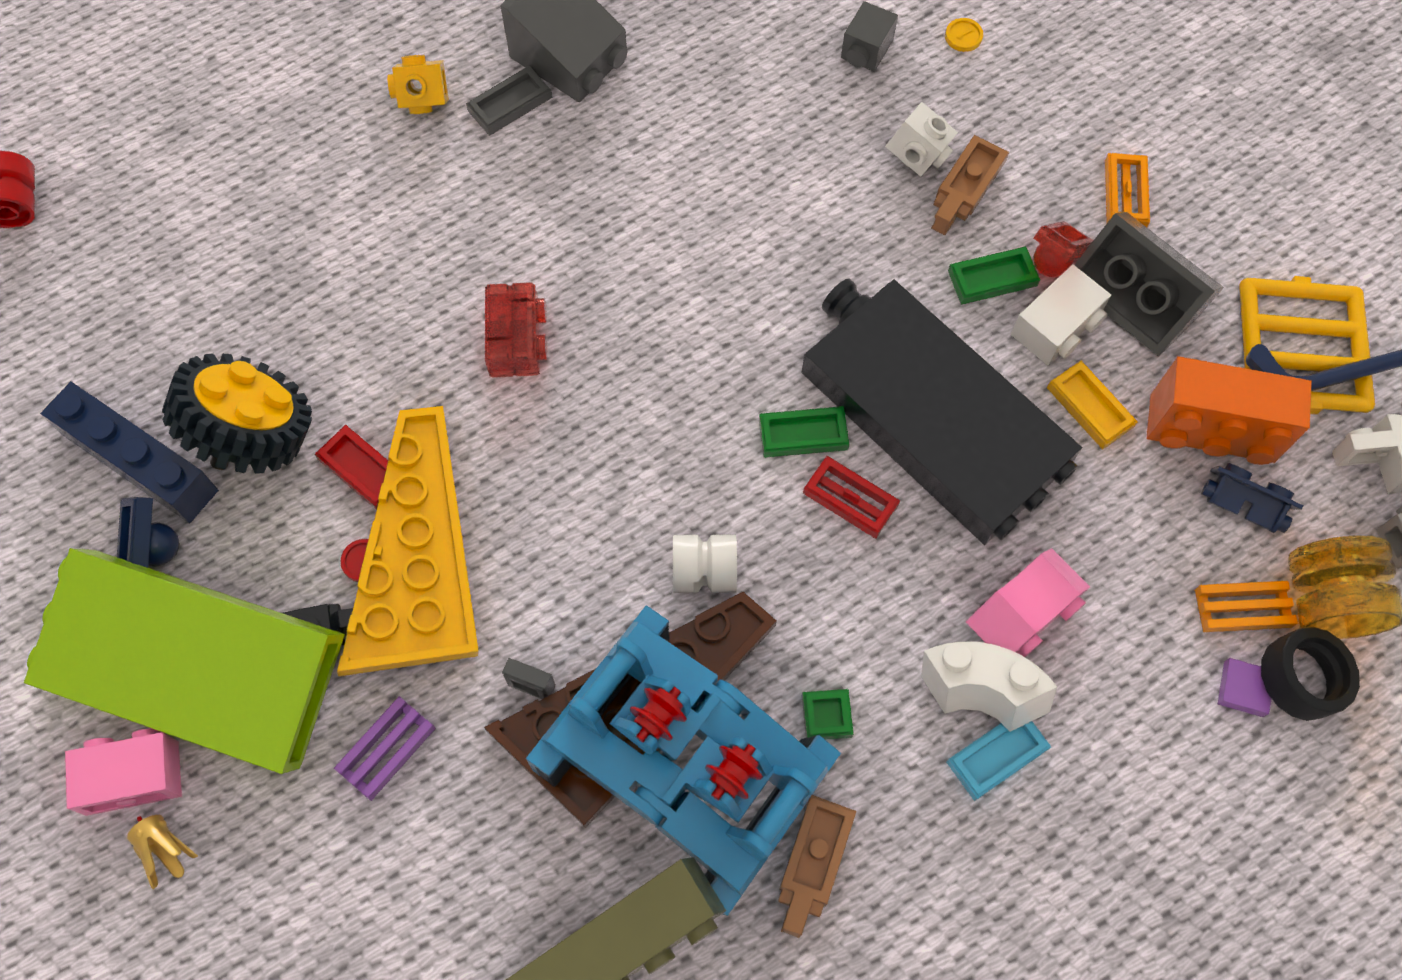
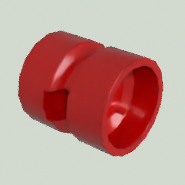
(16, 190)

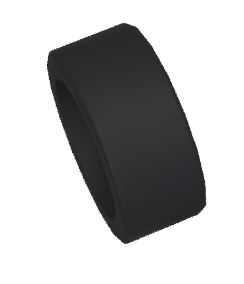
(1331, 655)

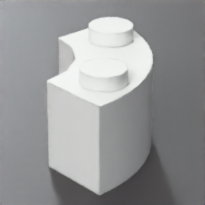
(988, 681)

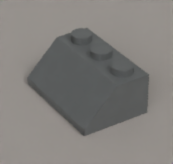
(1150, 283)

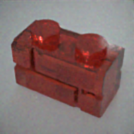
(513, 330)

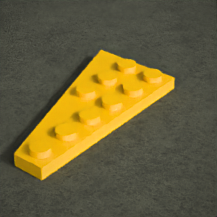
(414, 574)

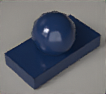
(140, 539)

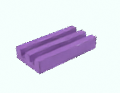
(371, 737)

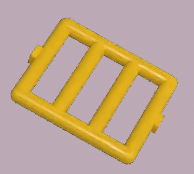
(1354, 329)

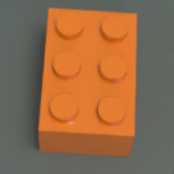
(1228, 410)

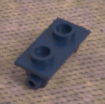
(1267, 504)

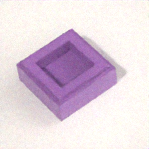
(1243, 688)

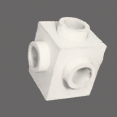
(922, 140)

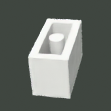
(1060, 315)

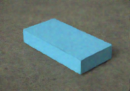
(996, 757)

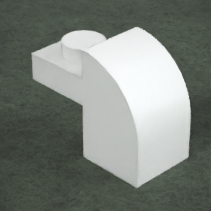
(1376, 445)

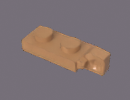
(967, 182)
(814, 862)

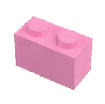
(123, 772)

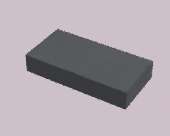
(509, 100)

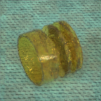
(1346, 586)

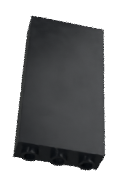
(941, 412)

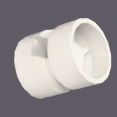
(704, 563)

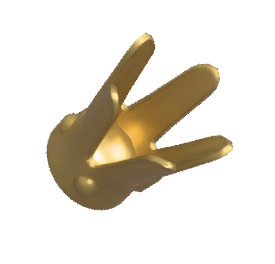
(154, 836)

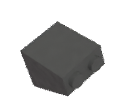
(565, 42)

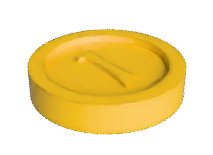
(964, 34)

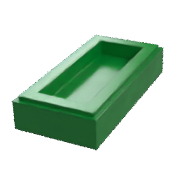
(993, 275)
(803, 431)

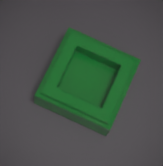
(827, 714)

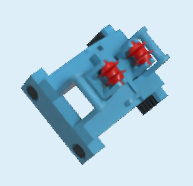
(726, 771)

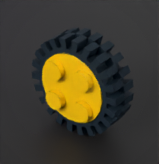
(236, 413)

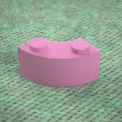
(1030, 604)

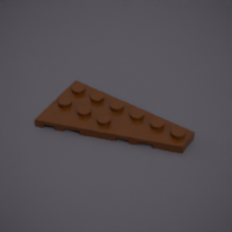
(715, 639)

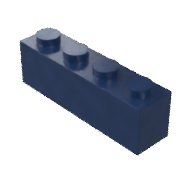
(130, 452)

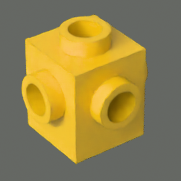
(430, 75)

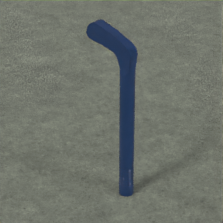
(1262, 360)

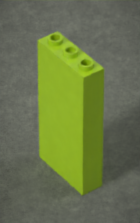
(184, 659)

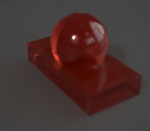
(1058, 248)

